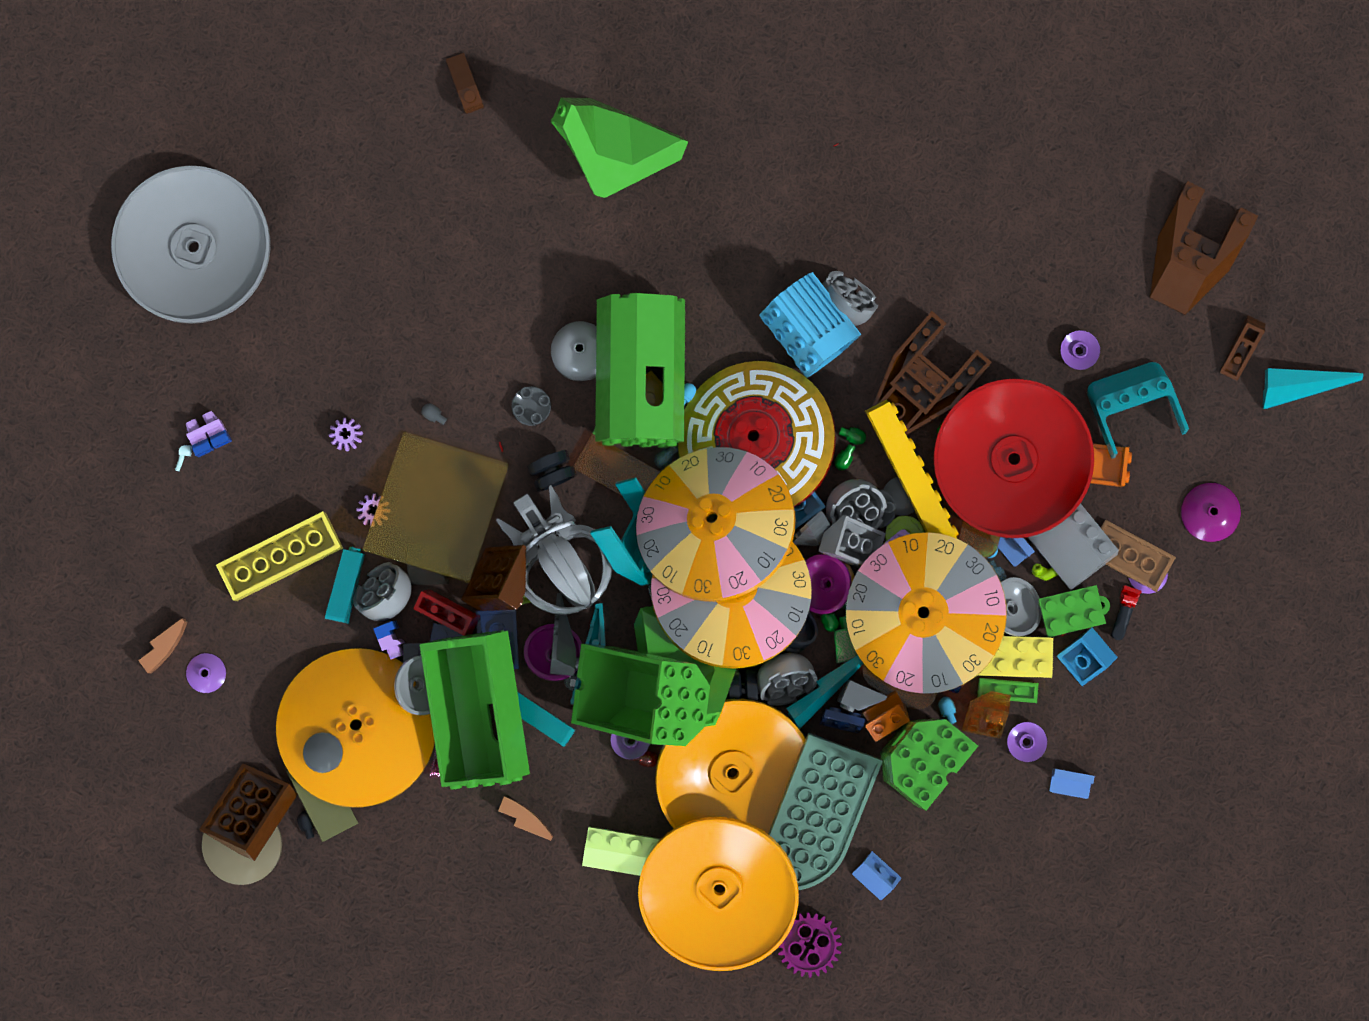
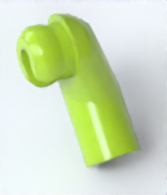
(1042, 572)

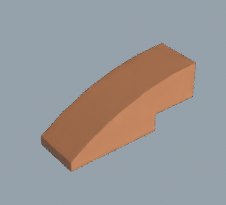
(163, 646)
(525, 818)

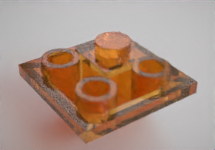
(987, 714)

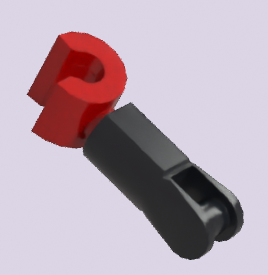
(1128, 597)

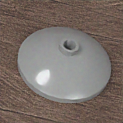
(1023, 606)
(411, 698)

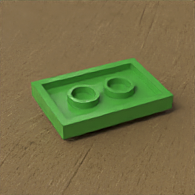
(1071, 611)

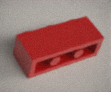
(446, 612)

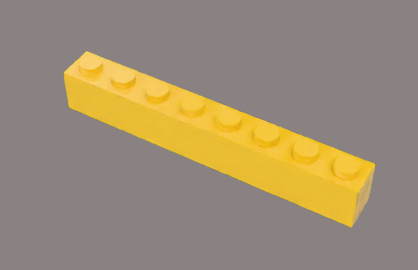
(909, 469)

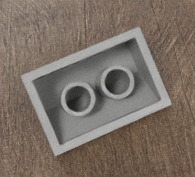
(851, 541)
(858, 697)

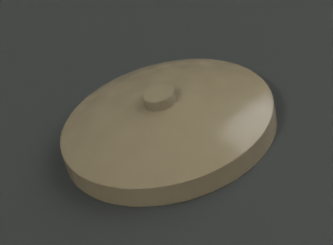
(236, 868)

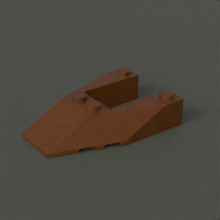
(1188, 262)
(919, 386)

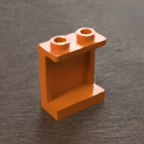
(1111, 471)
(886, 716)

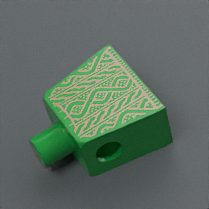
(843, 646)

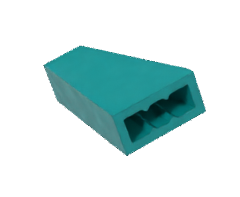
(345, 586)
(545, 721)

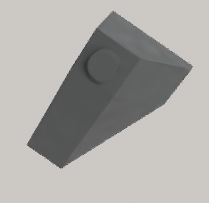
(813, 531)
(563, 646)

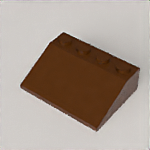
(498, 579)
(249, 811)

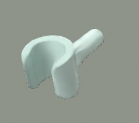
(185, 450)

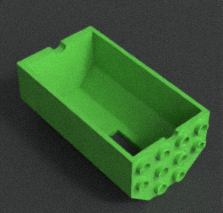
(629, 336)
(461, 682)
(640, 695)
(921, 758)

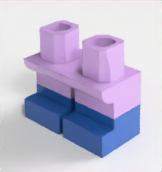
(199, 438)
(388, 639)

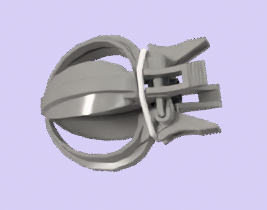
(556, 554)

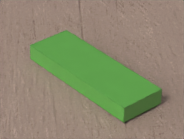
(1018, 690)

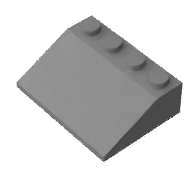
(1075, 547)

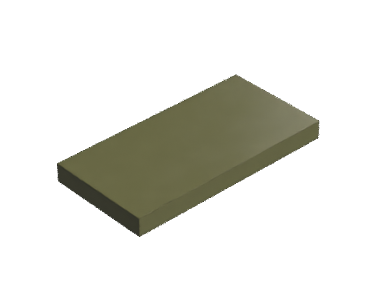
(325, 817)

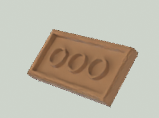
(1138, 557)

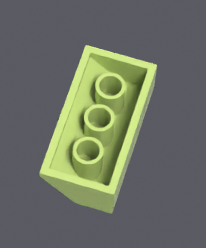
(617, 850)

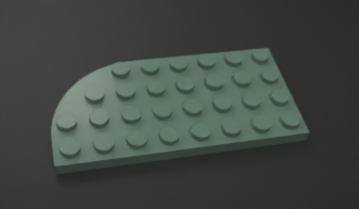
(823, 807)

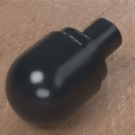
(305, 824)

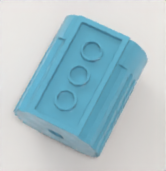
(809, 324)

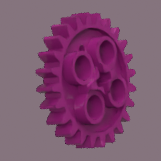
(825, 953)

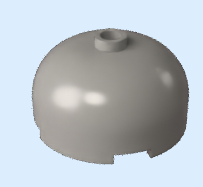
(857, 307)
(568, 361)
(853, 498)
(383, 597)
(785, 679)

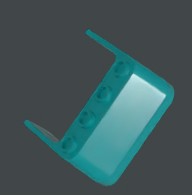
(1130, 390)
(625, 553)

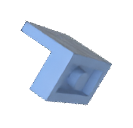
(1015, 549)
(1071, 783)
(876, 876)

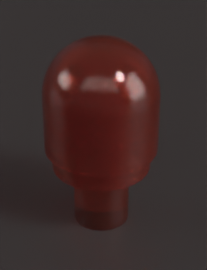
(648, 759)

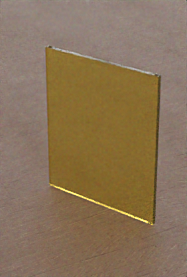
(436, 507)

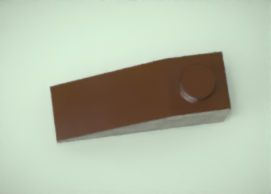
(465, 83)
(1243, 347)

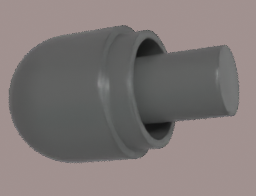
(433, 413)

